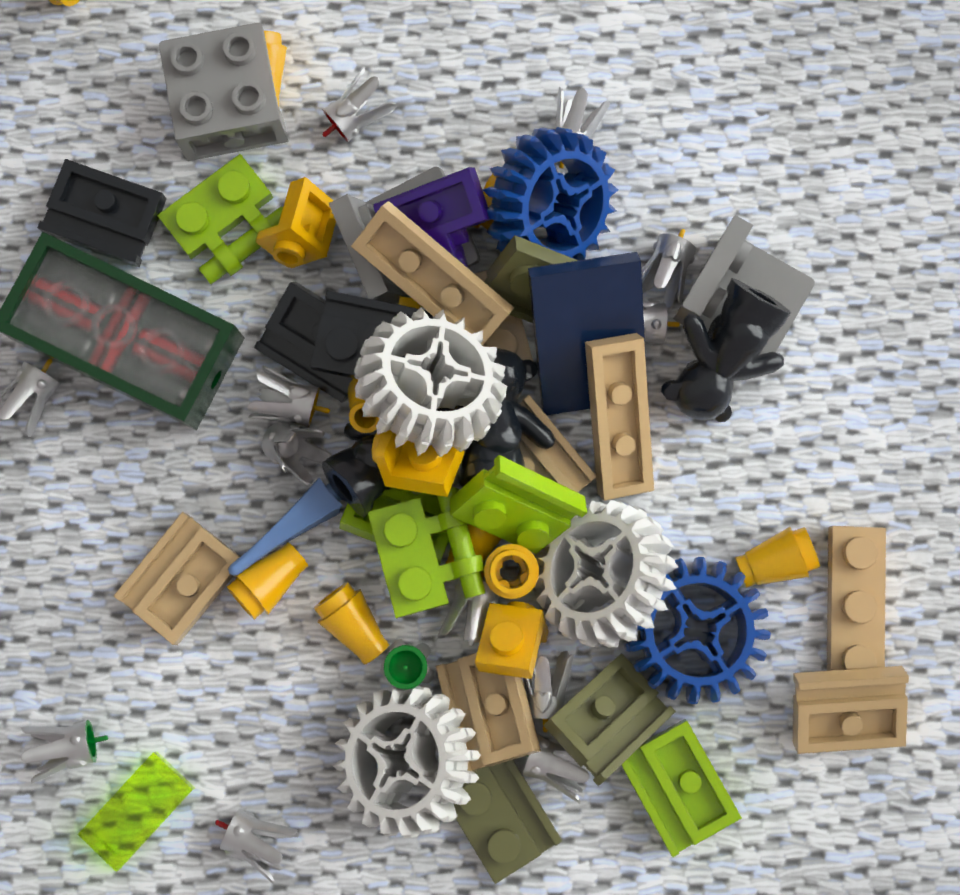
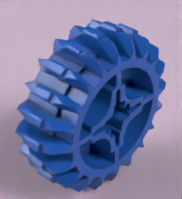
(534, 194)
(722, 671)

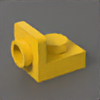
(303, 227)
(407, 471)

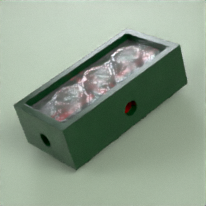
(119, 330)

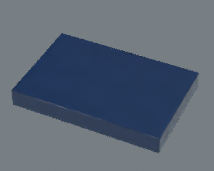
(579, 305)

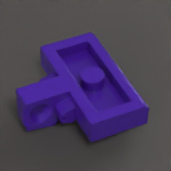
(445, 209)

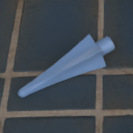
(313, 508)

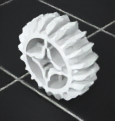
(449, 365)
(632, 566)
(379, 792)

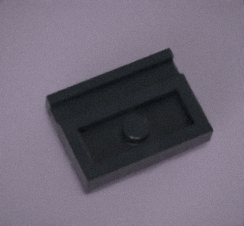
(102, 212)
(345, 327)
(292, 338)

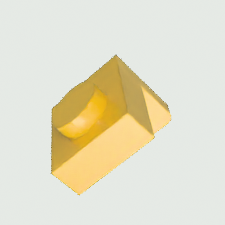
(511, 639)

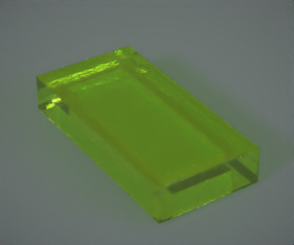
(136, 811)

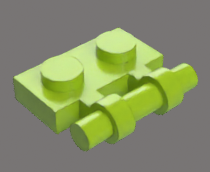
(216, 208)
(410, 559)

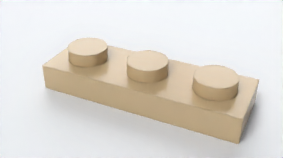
(429, 272)
(620, 415)
(856, 597)

